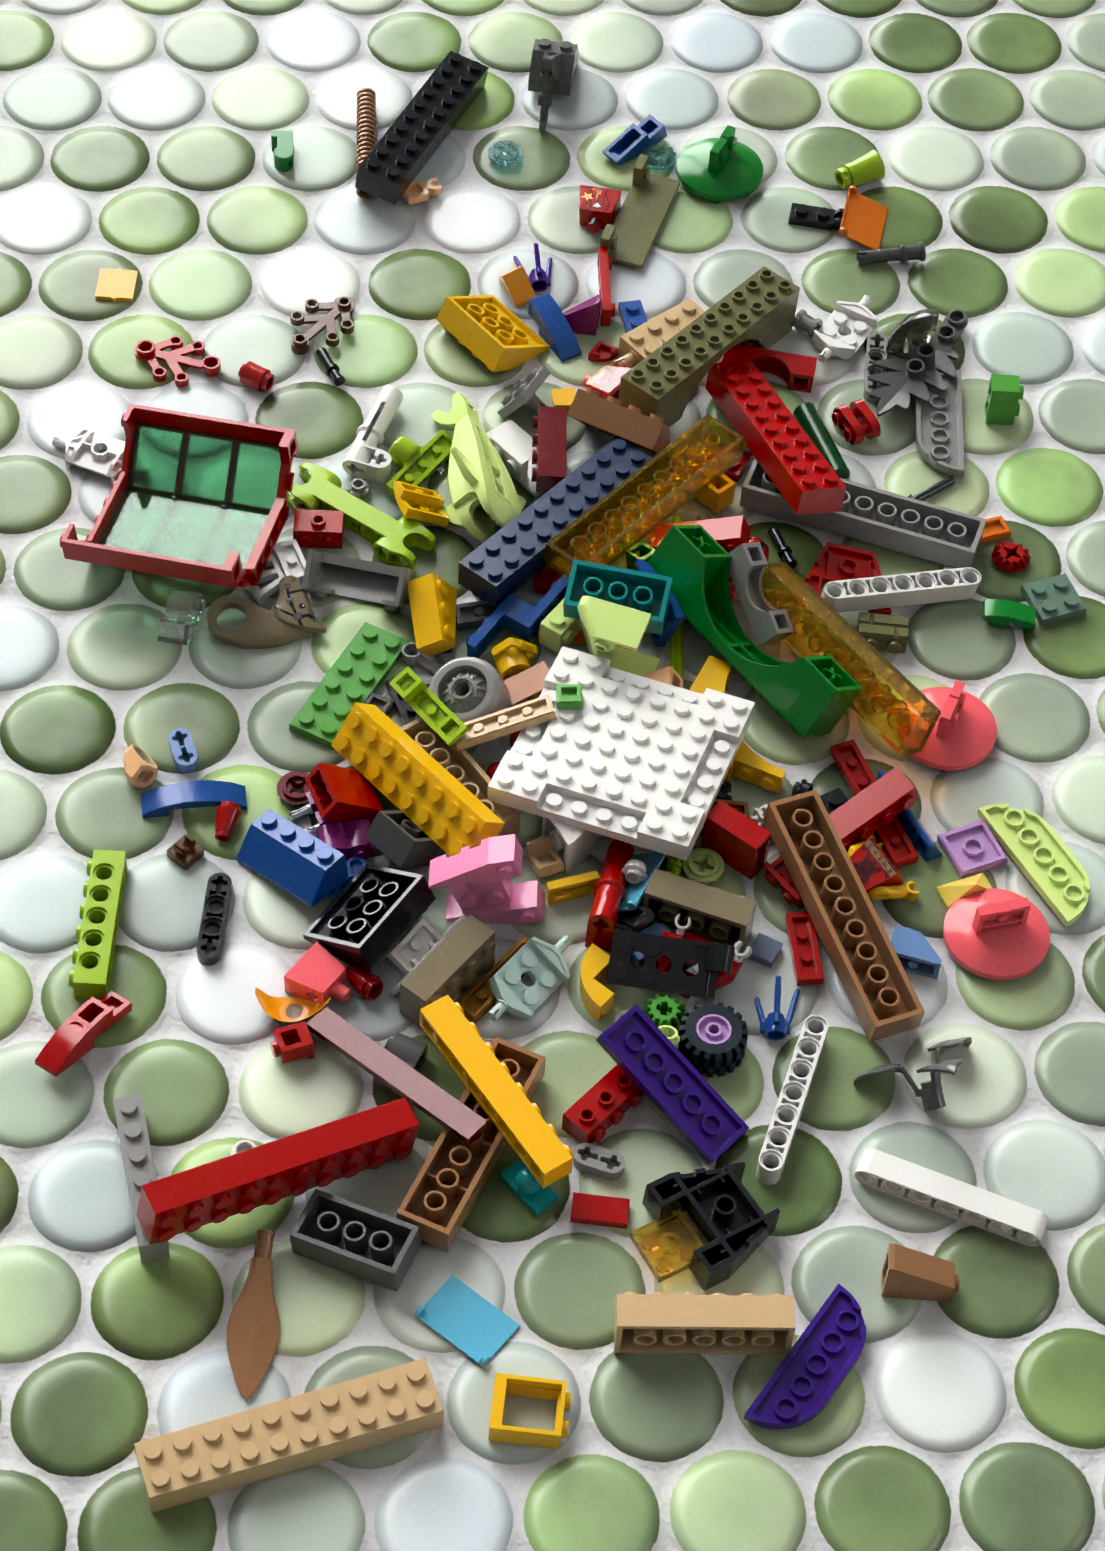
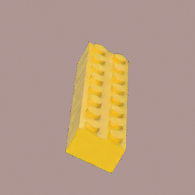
(414, 780)

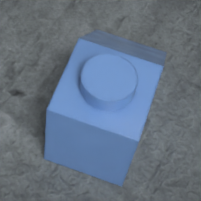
(915, 952)

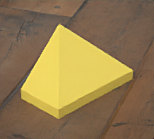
(952, 891)

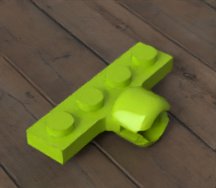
(418, 462)

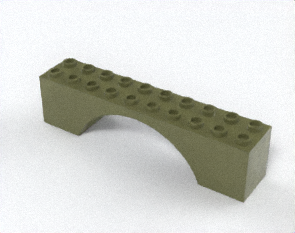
(667, 378)

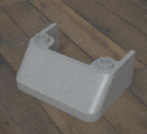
(357, 579)

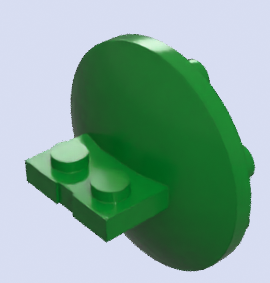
(719, 168)

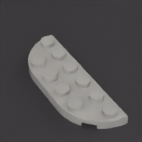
(941, 427)

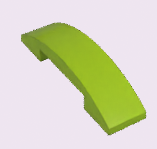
(428, 706)

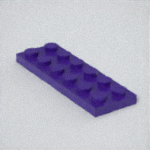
(672, 1084)

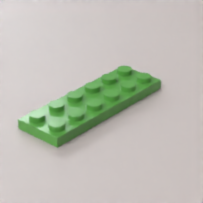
(349, 681)

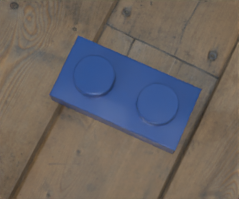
(631, 314)

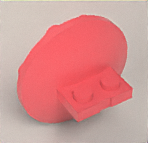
(962, 732)
(996, 934)

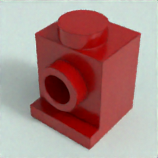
(292, 1043)

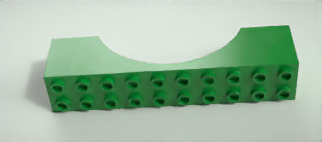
(806, 692)

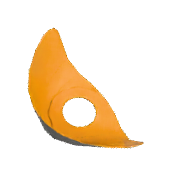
(277, 1007)

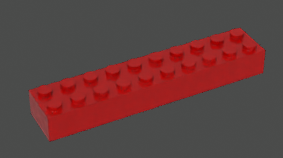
(775, 438)
(276, 1170)

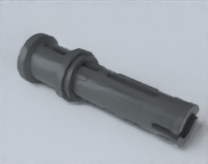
(901, 253)

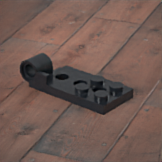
(709, 956)

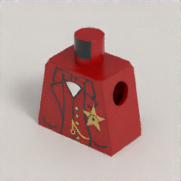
(598, 207)

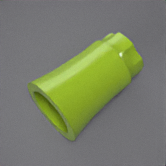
(861, 170)

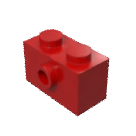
(318, 535)

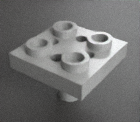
(525, 393)

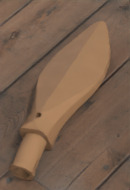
(254, 1320)

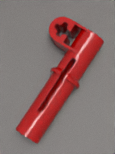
(608, 895)

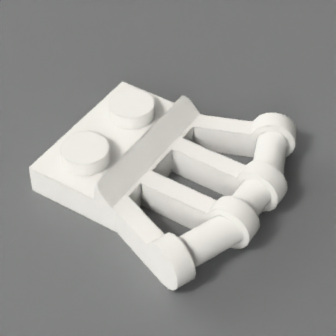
(285, 561)

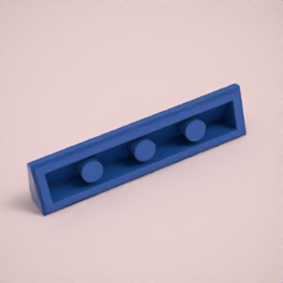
(917, 832)

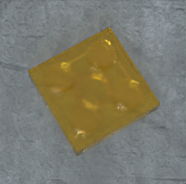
(667, 1244)

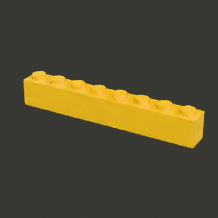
(496, 1091)

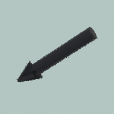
(935, 489)

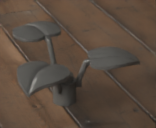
(931, 1091)

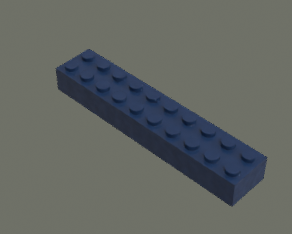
(519, 547)

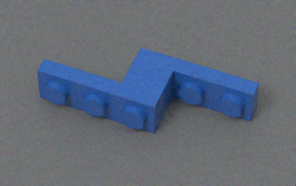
(517, 617)

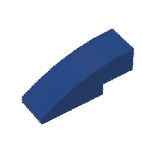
(635, 140)
(554, 327)

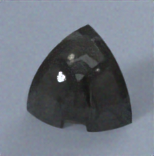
(913, 327)

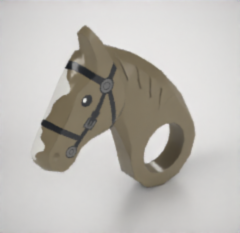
(285, 623)

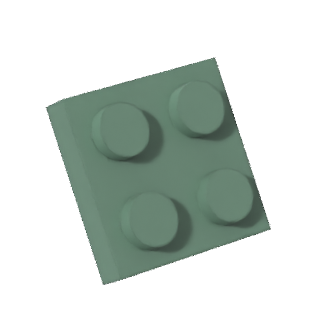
(1053, 599)

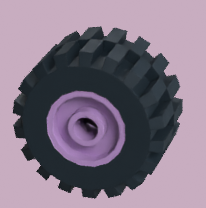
(713, 1038)

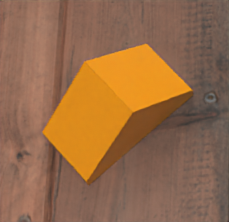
(517, 286)

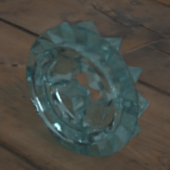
(505, 147)
(665, 161)

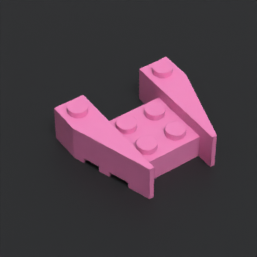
(483, 884)

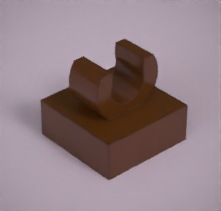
(185, 852)

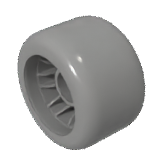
(470, 688)

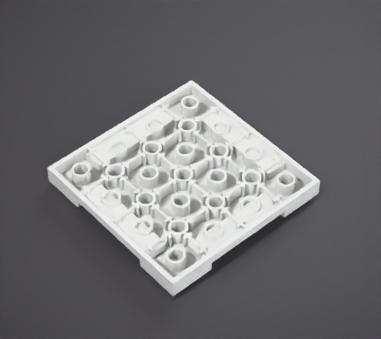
(629, 763)

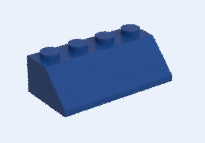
(292, 858)

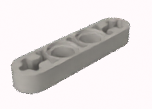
(871, 351)

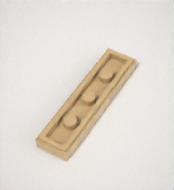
(507, 722)

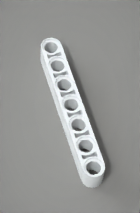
(902, 589)
(789, 1109)
(951, 1197)

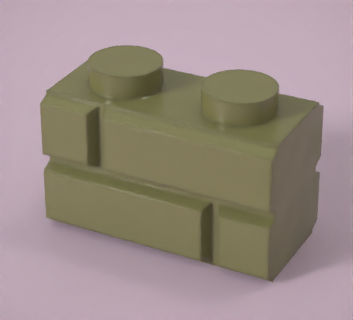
(884, 631)

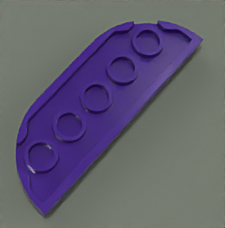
(813, 1366)

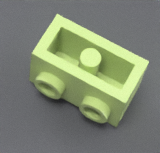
(558, 630)

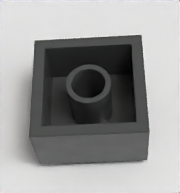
(401, 840)

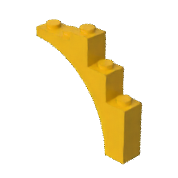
(746, 763)

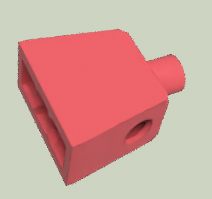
(318, 977)

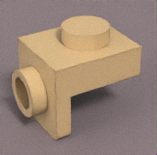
(543, 857)

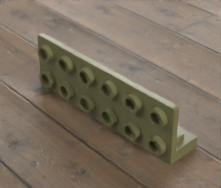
(639, 216)

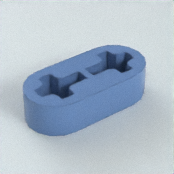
(187, 749)

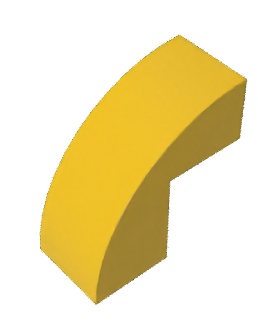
(593, 973)

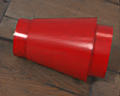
(227, 818)
(365, 983)

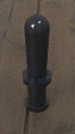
(332, 369)
(784, 551)

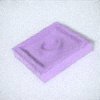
(972, 849)

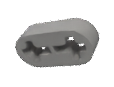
(598, 1161)

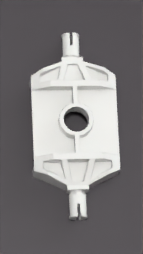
(846, 318)
(82, 452)

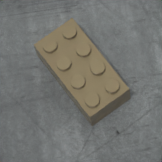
(713, 912)
(449, 968)

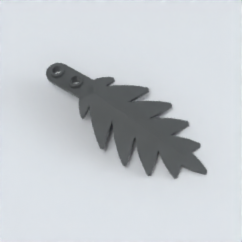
(919, 367)

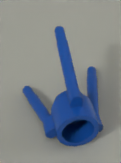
(775, 1025)

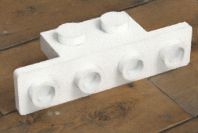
(416, 947)

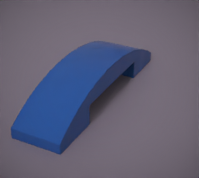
(191, 795)

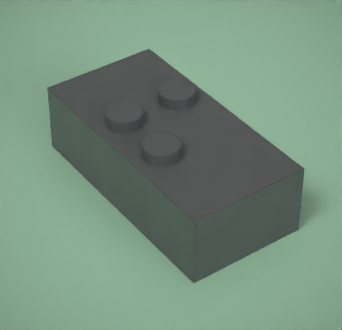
(355, 1240)

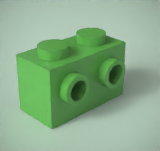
(1002, 399)

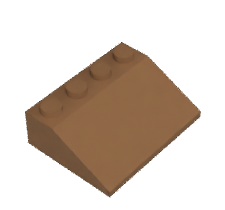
(619, 421)

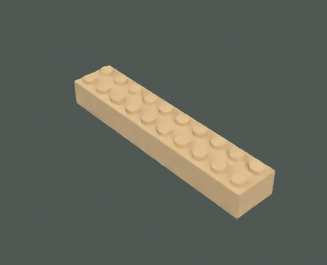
(288, 1435)

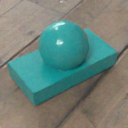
(527, 1188)

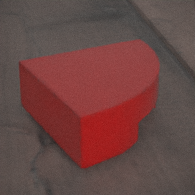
(603, 352)

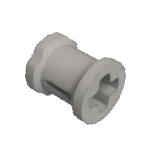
(806, 322)

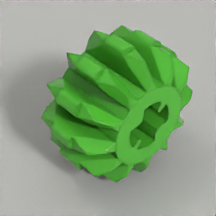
(664, 1010)

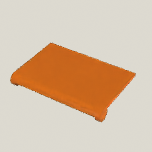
(863, 219)

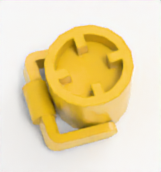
(513, 656)

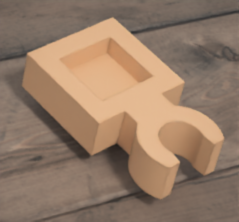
(420, 191)

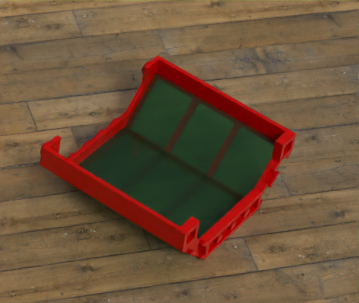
(193, 499)

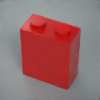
(342, 794)
(736, 839)

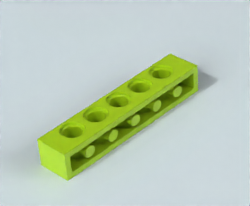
(96, 981)

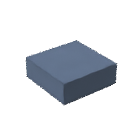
(765, 950)

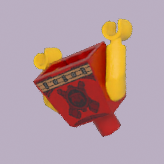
(878, 873)

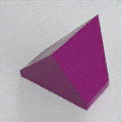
(585, 316)

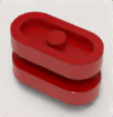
(856, 422)

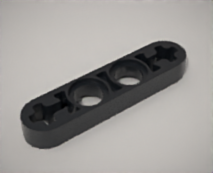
(212, 918)

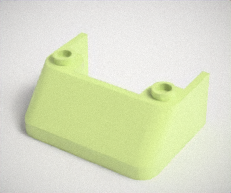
(614, 624)

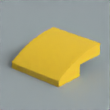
(420, 503)

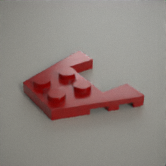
(844, 563)

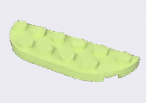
(1041, 858)

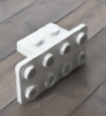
(516, 452)

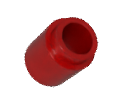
(256, 376)

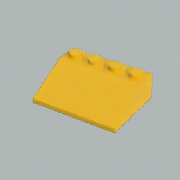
(490, 331)

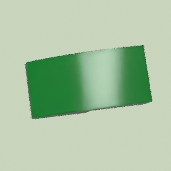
(1004, 611)

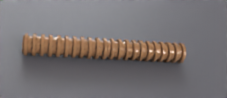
(365, 129)

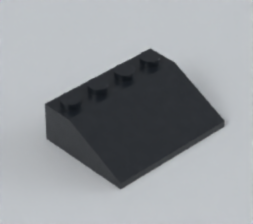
(371, 915)

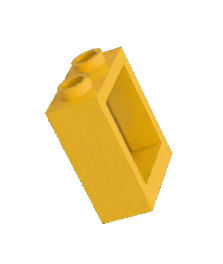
(534, 1388)

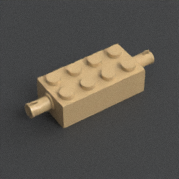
(649, 336)

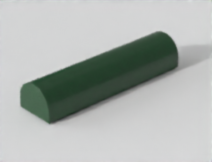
(816, 430)

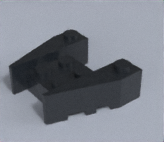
(721, 1212)

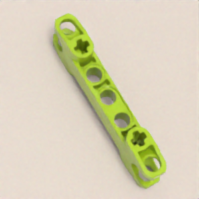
(389, 537)

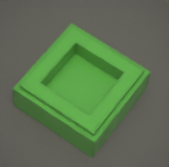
(569, 696)

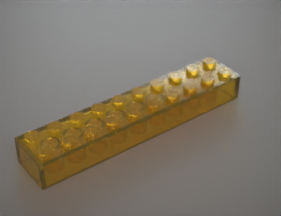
(647, 497)
(888, 698)

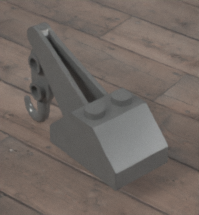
(552, 73)

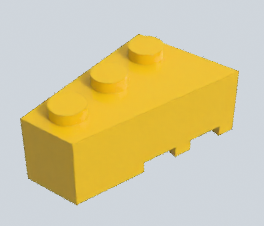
(433, 613)

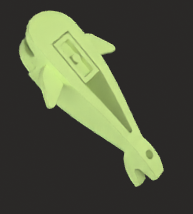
(477, 476)

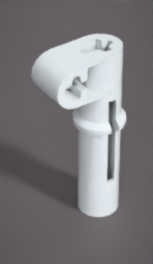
(363, 457)

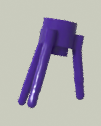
(538, 277)

